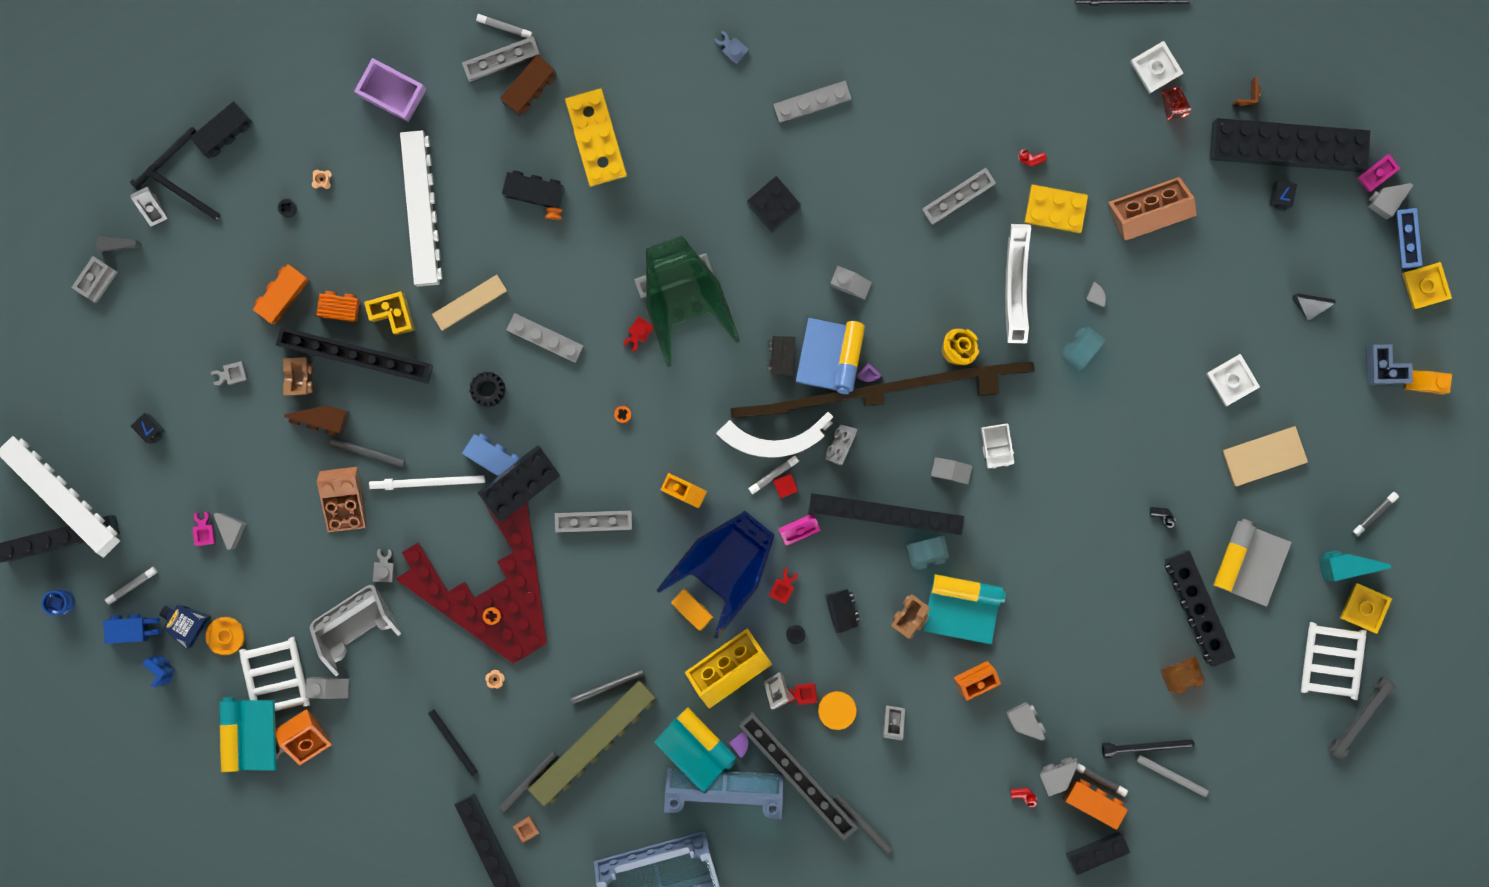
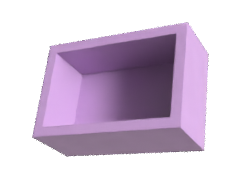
(390, 90)

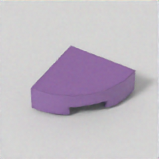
(868, 374)
(740, 744)

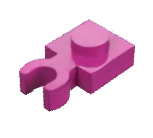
(203, 533)

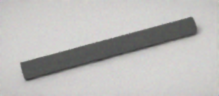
(367, 452)
(607, 687)
(529, 780)
(862, 823)

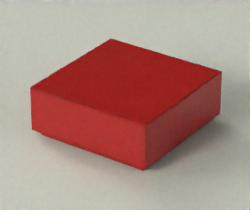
(785, 486)

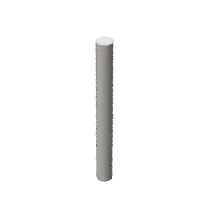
(1171, 775)

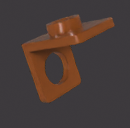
(1255, 94)

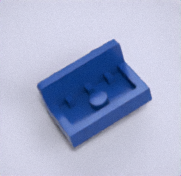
(161, 668)

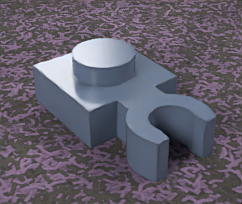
(733, 49)

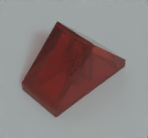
(1175, 103)

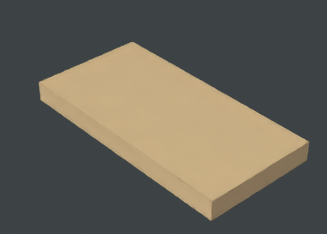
(1264, 456)

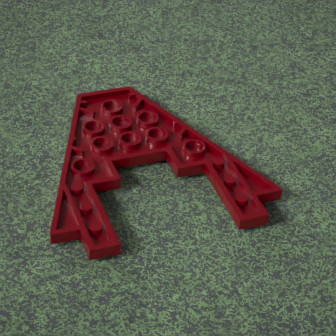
(516, 597)

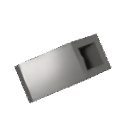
(1024, 721)
(1058, 777)

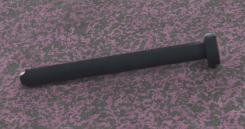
(164, 157)
(180, 192)

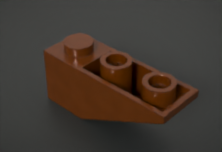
(324, 417)

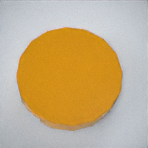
(225, 636)
(837, 710)

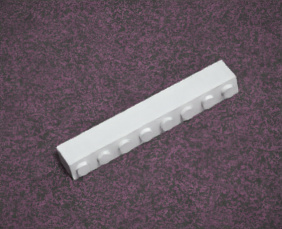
(420, 208)
(58, 496)

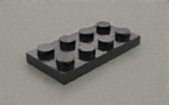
(518, 484)

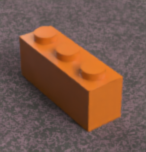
(280, 294)
(1095, 803)

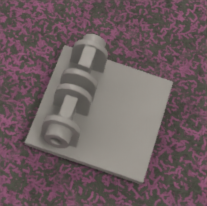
(840, 446)

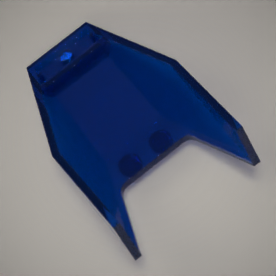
(727, 562)

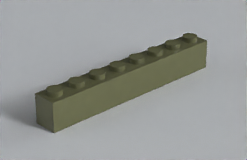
(586, 748)

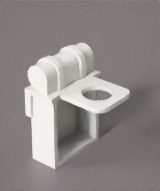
(997, 446)

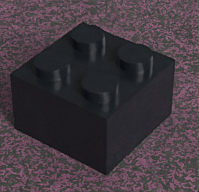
(774, 204)

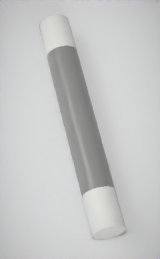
(503, 26)
(774, 474)
(131, 585)

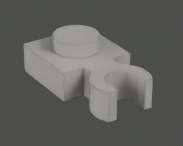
(232, 373)
(383, 570)

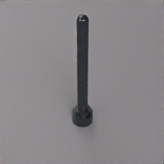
(1110, 750)

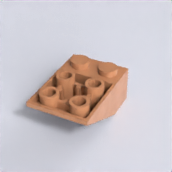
(341, 499)

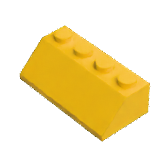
(728, 668)

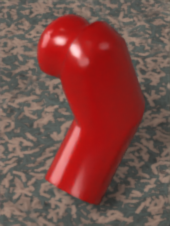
(1031, 160)
(1026, 794)

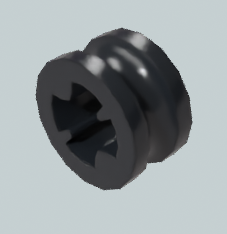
(293, 208)

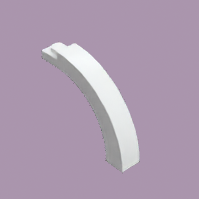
(1016, 284)
(767, 448)

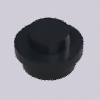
(795, 634)

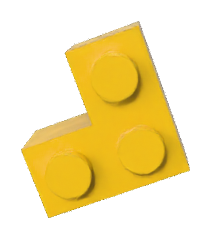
(392, 307)

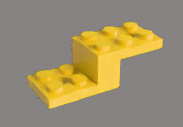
(595, 137)

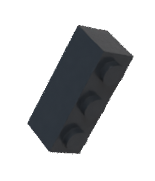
(221, 130)
(533, 190)
(1098, 853)

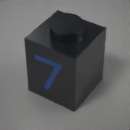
(1283, 195)
(148, 428)

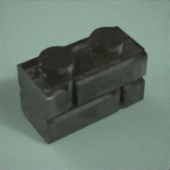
(782, 356)

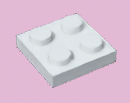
(1156, 67)
(1232, 380)

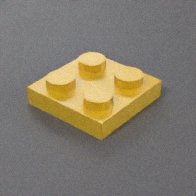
(1426, 285)
(1366, 608)

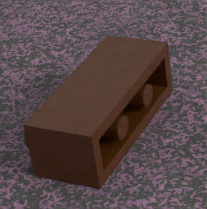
(528, 85)

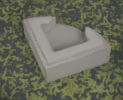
(1096, 295)

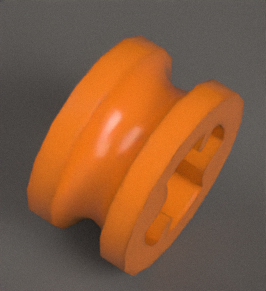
(553, 213)
(628, 415)
(495, 611)

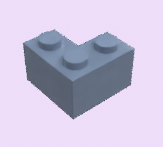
(1381, 367)

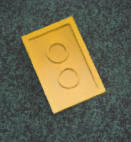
(1056, 208)

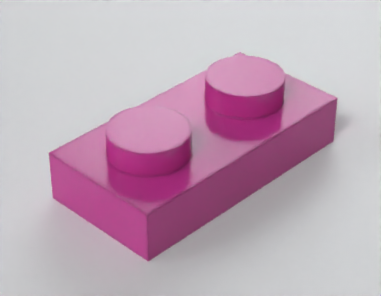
(1378, 173)
(799, 529)

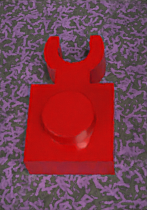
(640, 331)
(782, 589)
(804, 693)

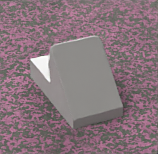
(149, 206)
(777, 691)

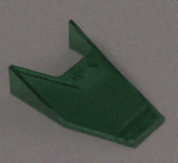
(681, 289)

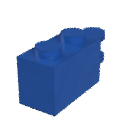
(128, 630)

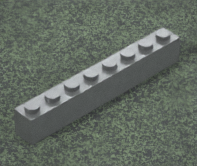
(798, 775)

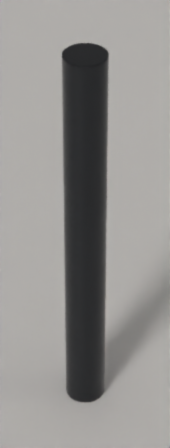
(453, 743)

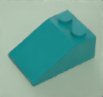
(1341, 566)

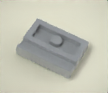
(94, 279)

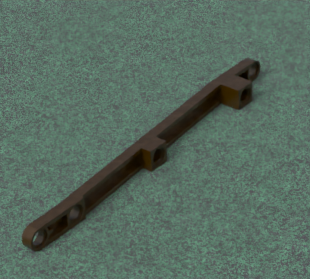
(874, 395)

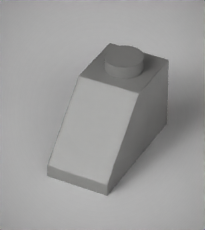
(1388, 199)
(850, 283)
(327, 688)

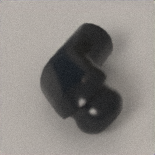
(1165, 515)

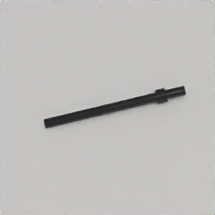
(1097, 2)

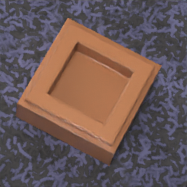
(526, 829)

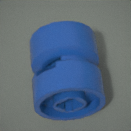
(58, 602)

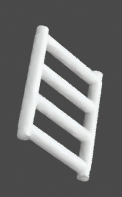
(295, 662)
(1309, 667)

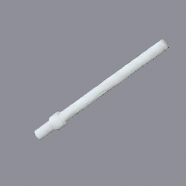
(390, 484)

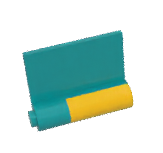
(963, 608)
(247, 735)
(695, 749)

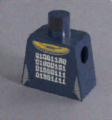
(184, 624)

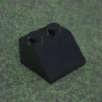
(842, 611)

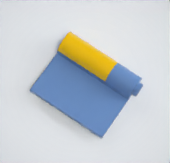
(830, 355)

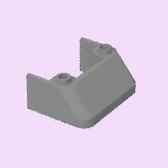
(349, 621)

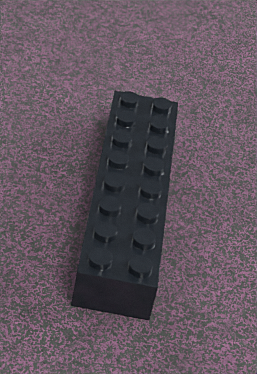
(1290, 145)

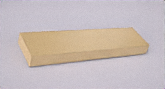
(469, 302)

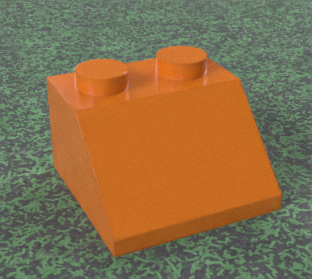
(302, 737)

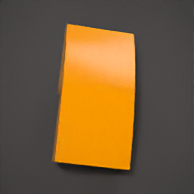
(692, 610)

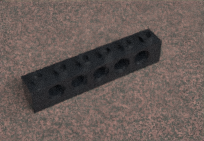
(1223, 651)

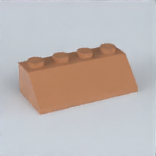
(1152, 208)

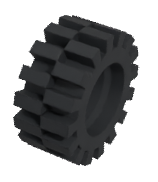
(495, 397)

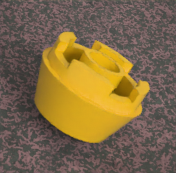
(960, 347)

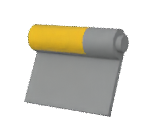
(1252, 563)

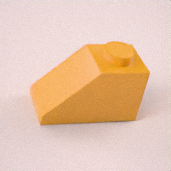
(1430, 382)
(683, 490)

